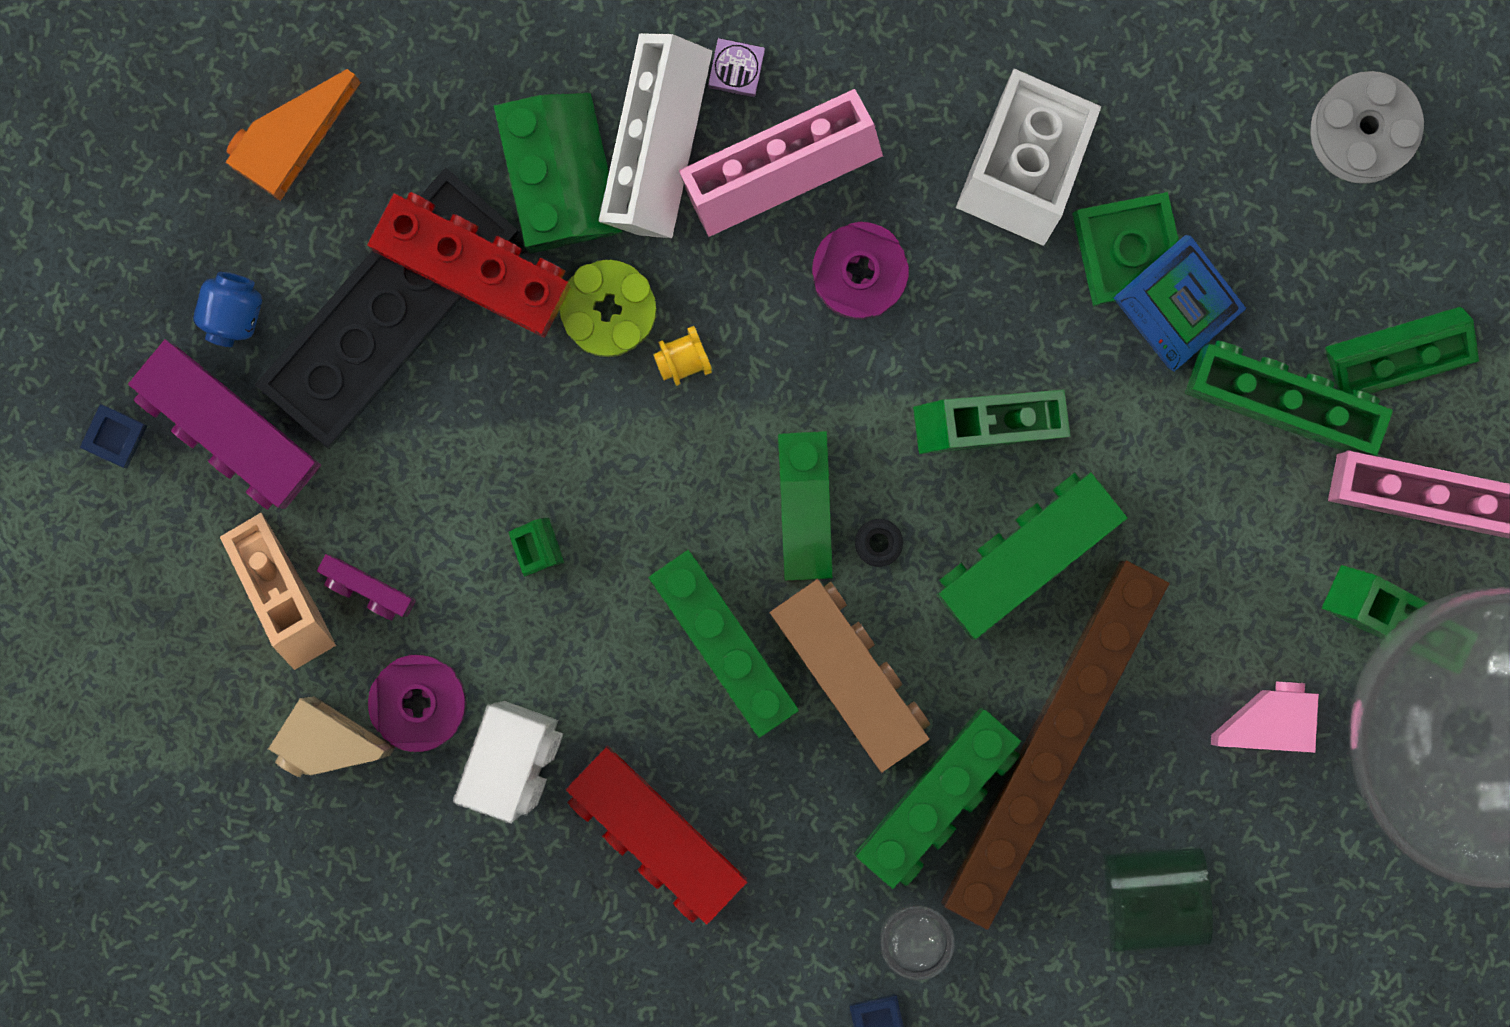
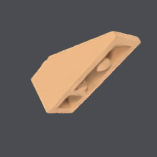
(277, 592)

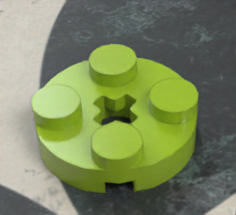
(624, 330)

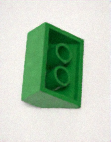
(555, 168)

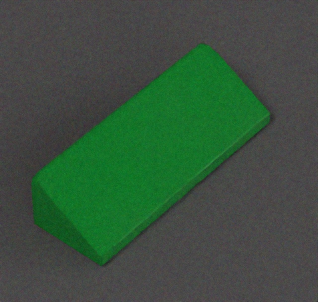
(1404, 352)

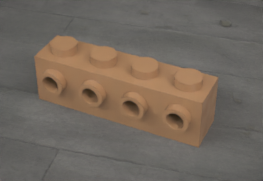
(850, 675)

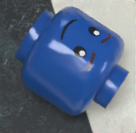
(227, 308)

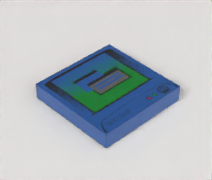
(1179, 302)

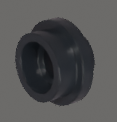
(894, 538)

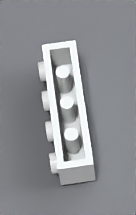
(657, 139)

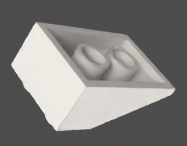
(1029, 158)

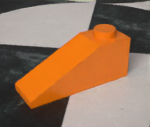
(284, 139)

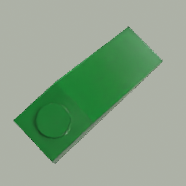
(991, 421)
(805, 505)
(1369, 601)

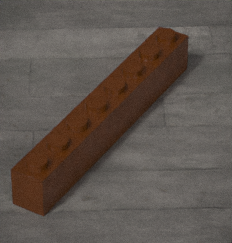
(1054, 744)

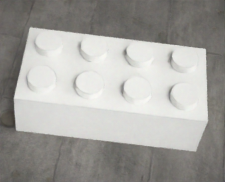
(507, 761)

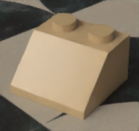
(324, 740)

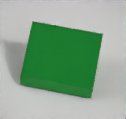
(536, 546)

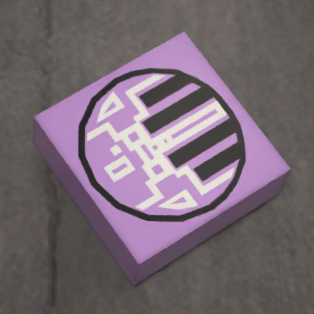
(736, 67)

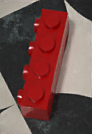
(469, 264)

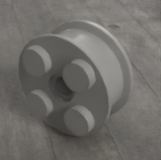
(1389, 110)

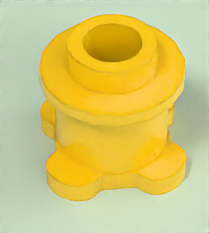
(682, 357)

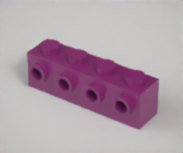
(223, 425)

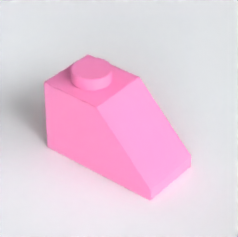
(1273, 721)

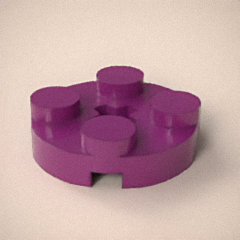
(847, 246)
(398, 723)

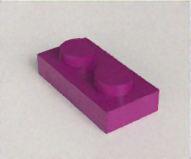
(383, 598)

